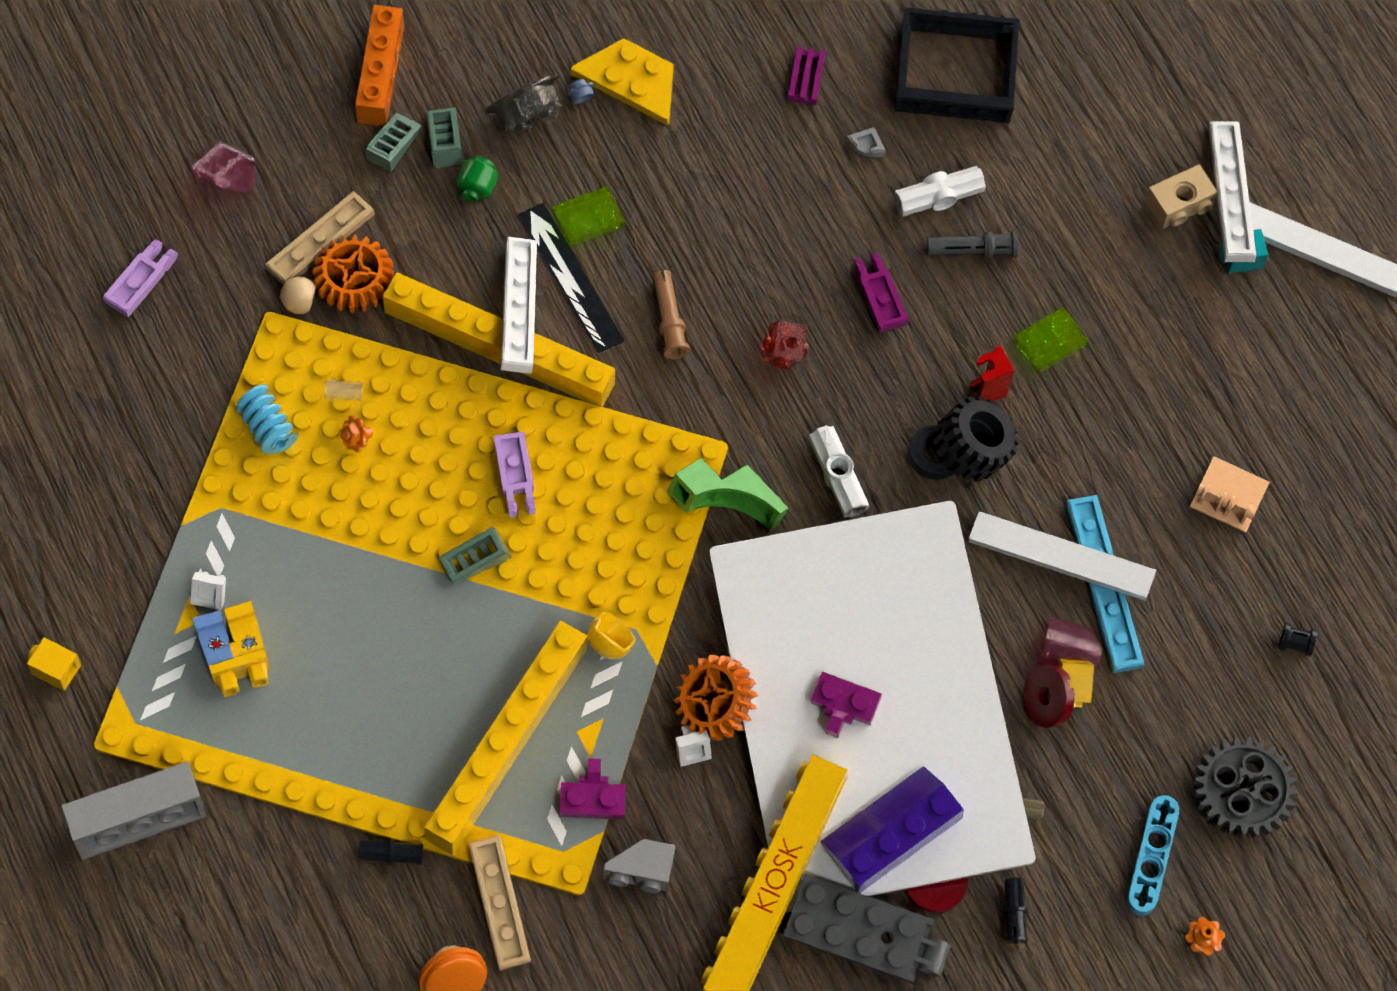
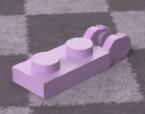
(139, 279)
(515, 470)

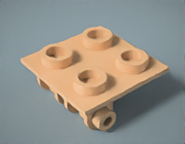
(1229, 494)

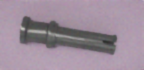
(988, 244)

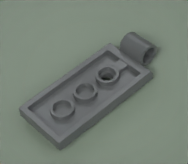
(852, 928)

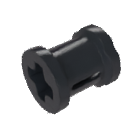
(1297, 639)

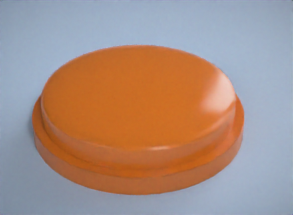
(454, 971)

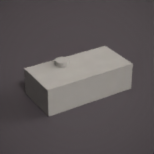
(134, 810)

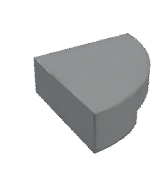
(867, 143)

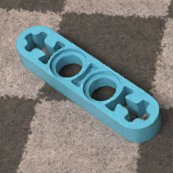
(1152, 855)

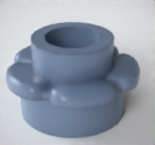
(580, 91)

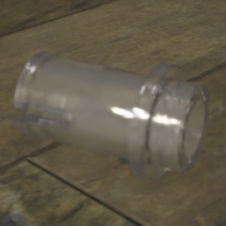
(343, 390)

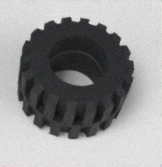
(970, 422)

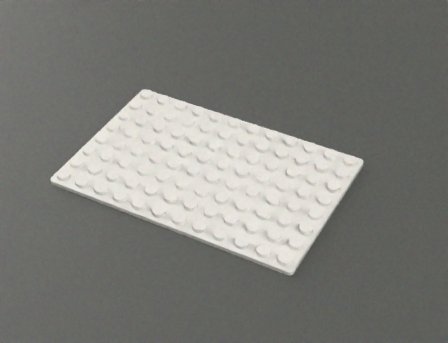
(899, 614)

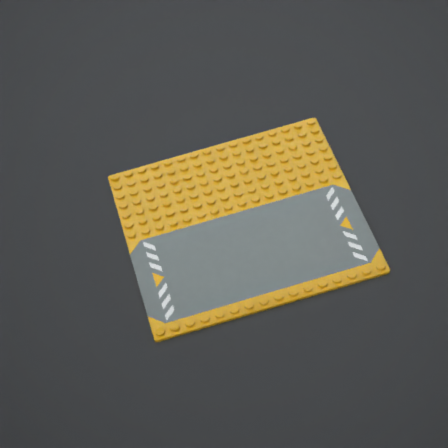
(369, 646)

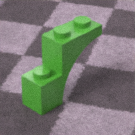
(743, 490)

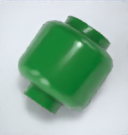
(477, 179)

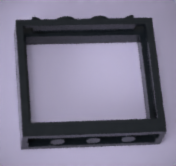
(953, 103)

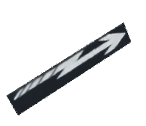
(571, 278)

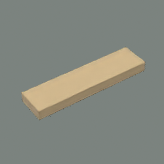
(302, 252)
(499, 903)

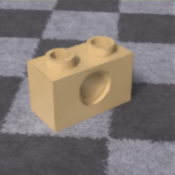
(1190, 184)

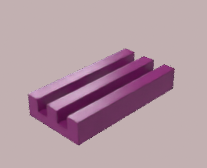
(809, 55)

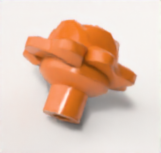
(355, 434)
(1204, 936)

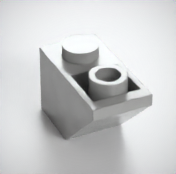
(643, 865)

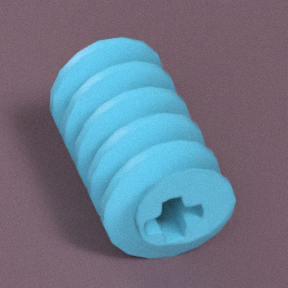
(264, 421)

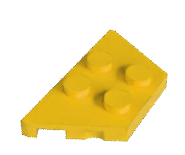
(631, 77)

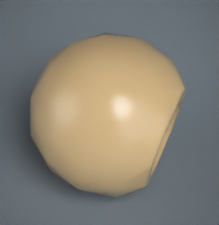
(298, 295)

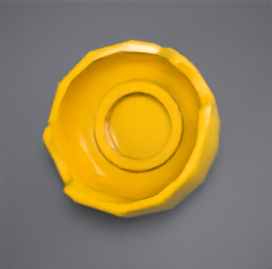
(610, 636)

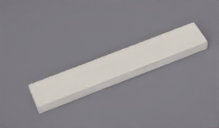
(1232, 192)
(1325, 250)
(519, 305)
(1062, 556)

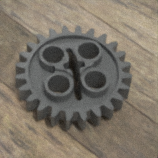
(1258, 812)

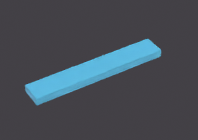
(1109, 605)

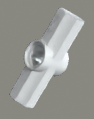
(939, 191)
(832, 456)

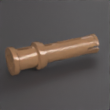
(672, 326)

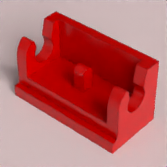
(998, 375)

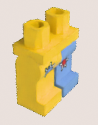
(234, 659)

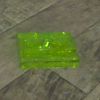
(588, 216)
(1050, 340)

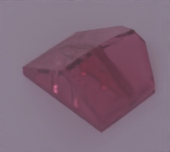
(227, 168)
(1069, 642)

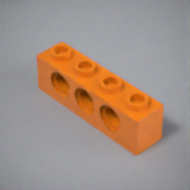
(379, 65)

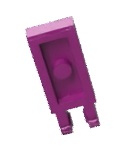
(880, 294)

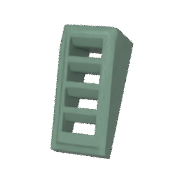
(444, 154)
(389, 161)
(479, 541)

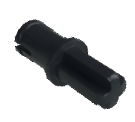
(390, 851)
(1015, 910)

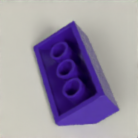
(893, 828)

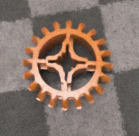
(344, 261)
(706, 684)

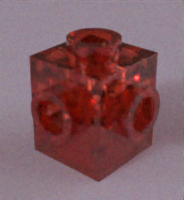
(785, 344)

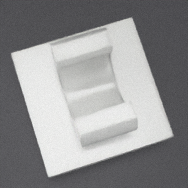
(208, 590)
(692, 747)

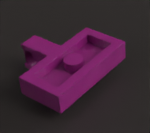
(844, 702)
(592, 796)

